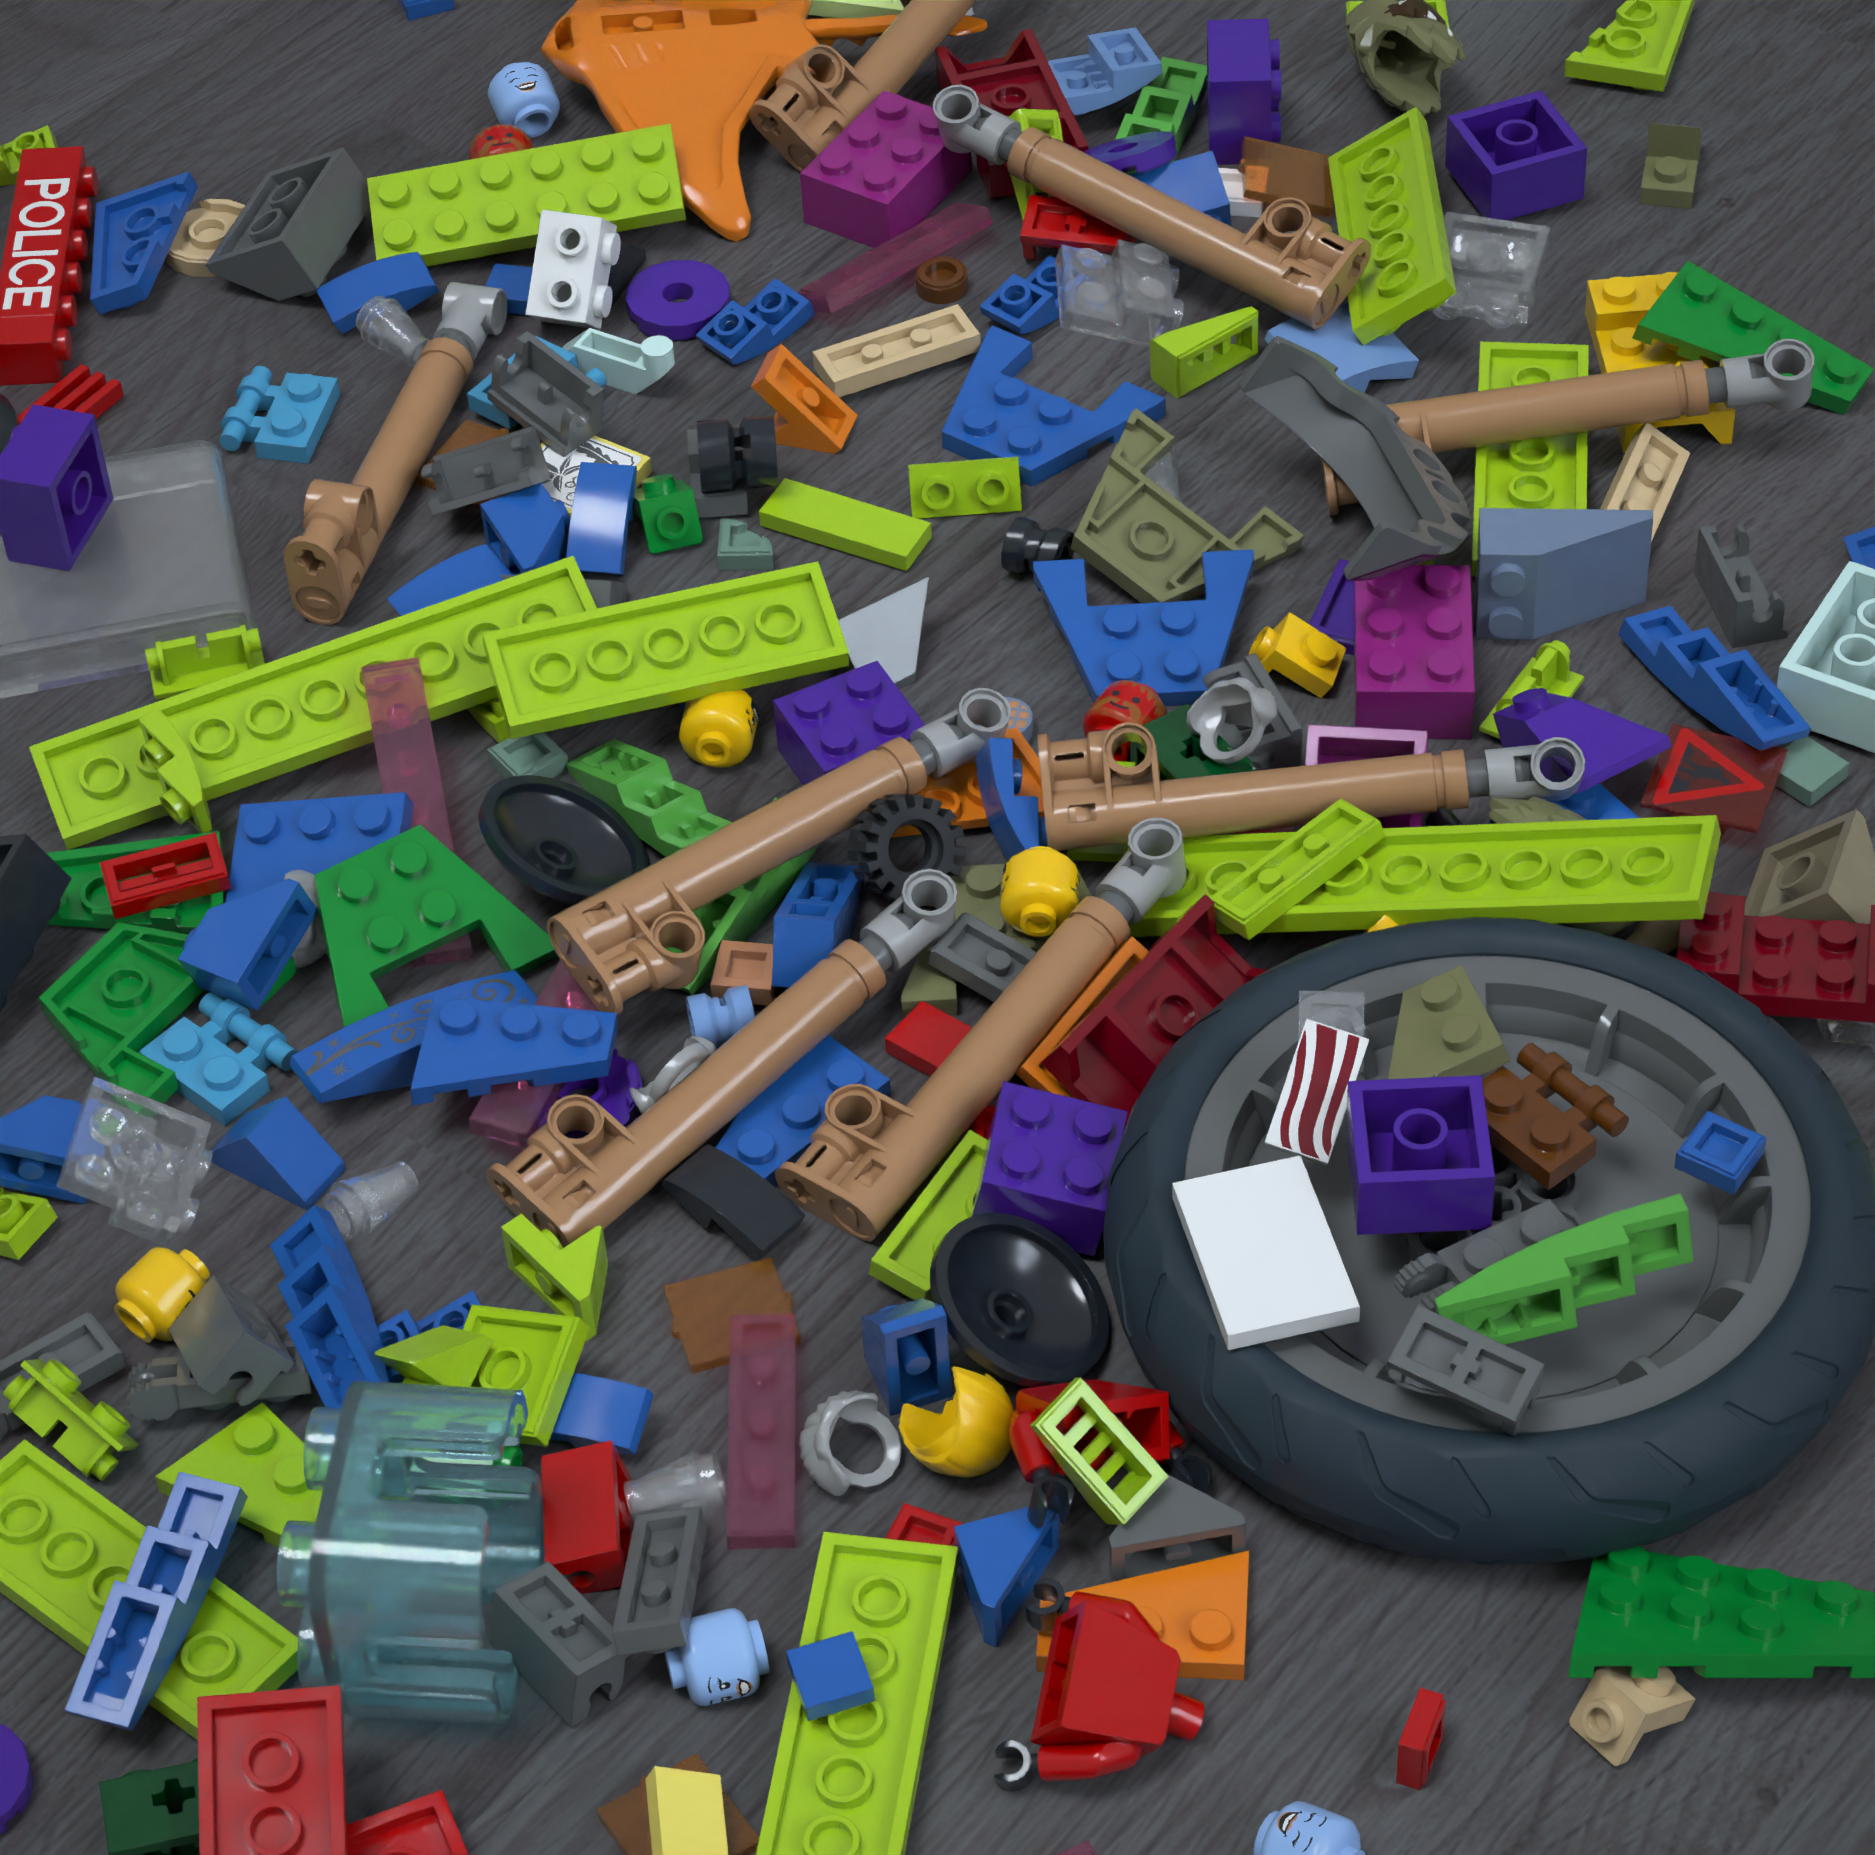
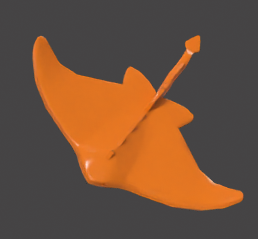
(701, 73)

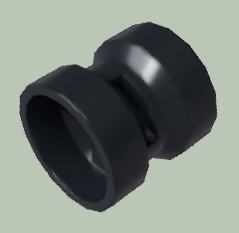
(1028, 543)

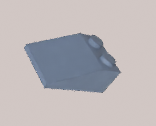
(1557, 568)

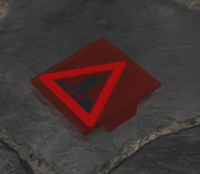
(1714, 777)

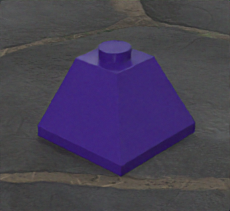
(1606, 740)

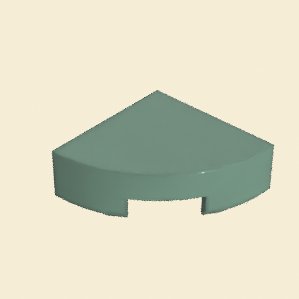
(742, 548)

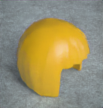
(968, 1434)

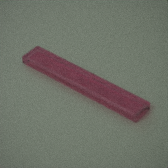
(410, 762)

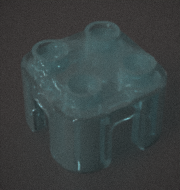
(411, 1550)

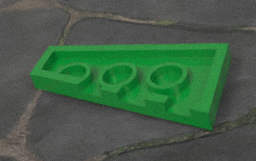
(1723, 323)
(87, 900)

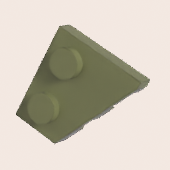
(1445, 1031)

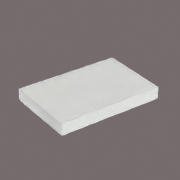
(1265, 1252)

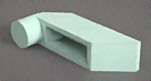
(623, 362)

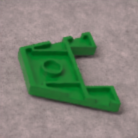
(405, 903)
(122, 1000)

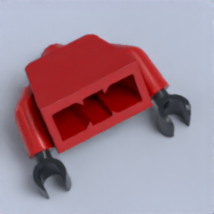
(1140, 1411)
(1102, 1691)

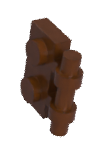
(1537, 1133)

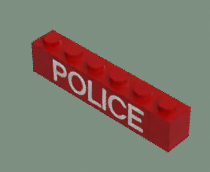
(43, 263)

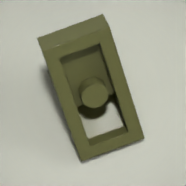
(1671, 165)

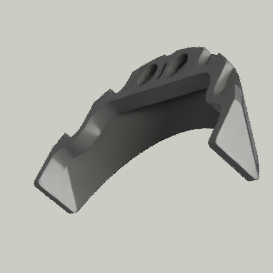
(1391, 474)

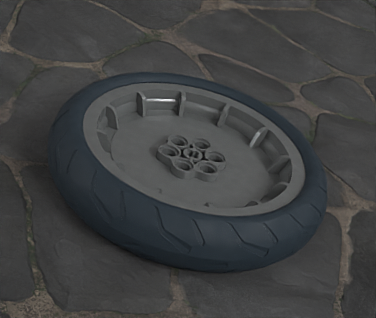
(1642, 1409)

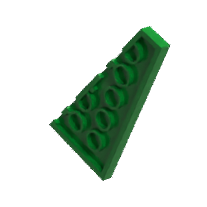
(1718, 1620)

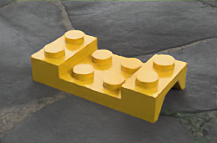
(1612, 315)

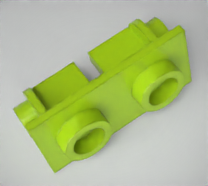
(965, 487)
(181, 666)
(1546, 671)
(54, 1397)

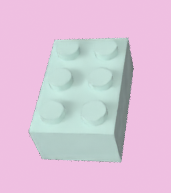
(1833, 662)

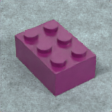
(881, 173)
(1415, 651)

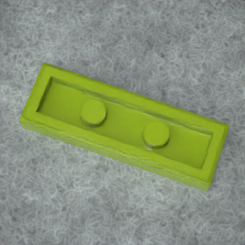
(845, 524)
(1296, 868)

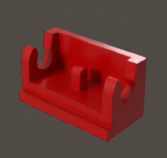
(1054, 222)
(587, 1515)

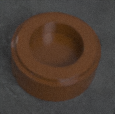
(941, 280)

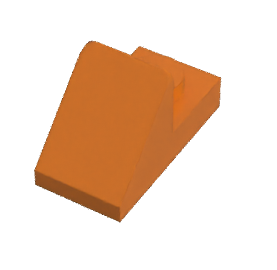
(806, 409)

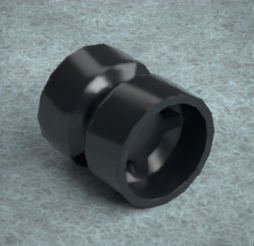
(717, 453)

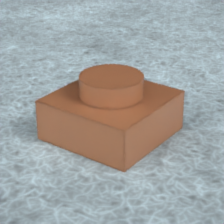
(747, 965)

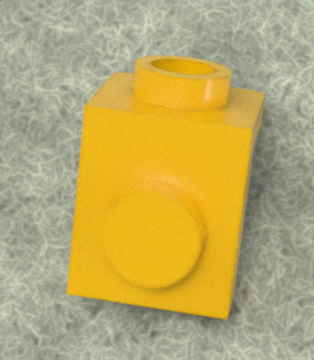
(1300, 654)

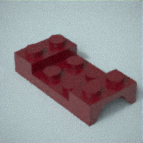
(1006, 85)
(1785, 962)
(1146, 1013)

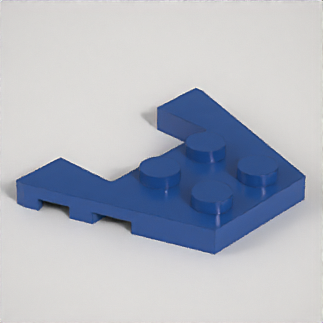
(1012, 419)
(1148, 643)

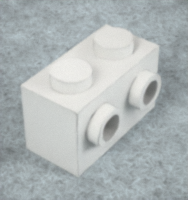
(572, 269)

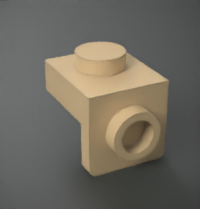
(1623, 1708)

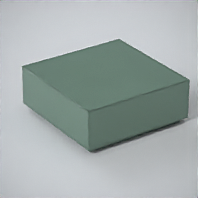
(528, 756)
(1810, 771)

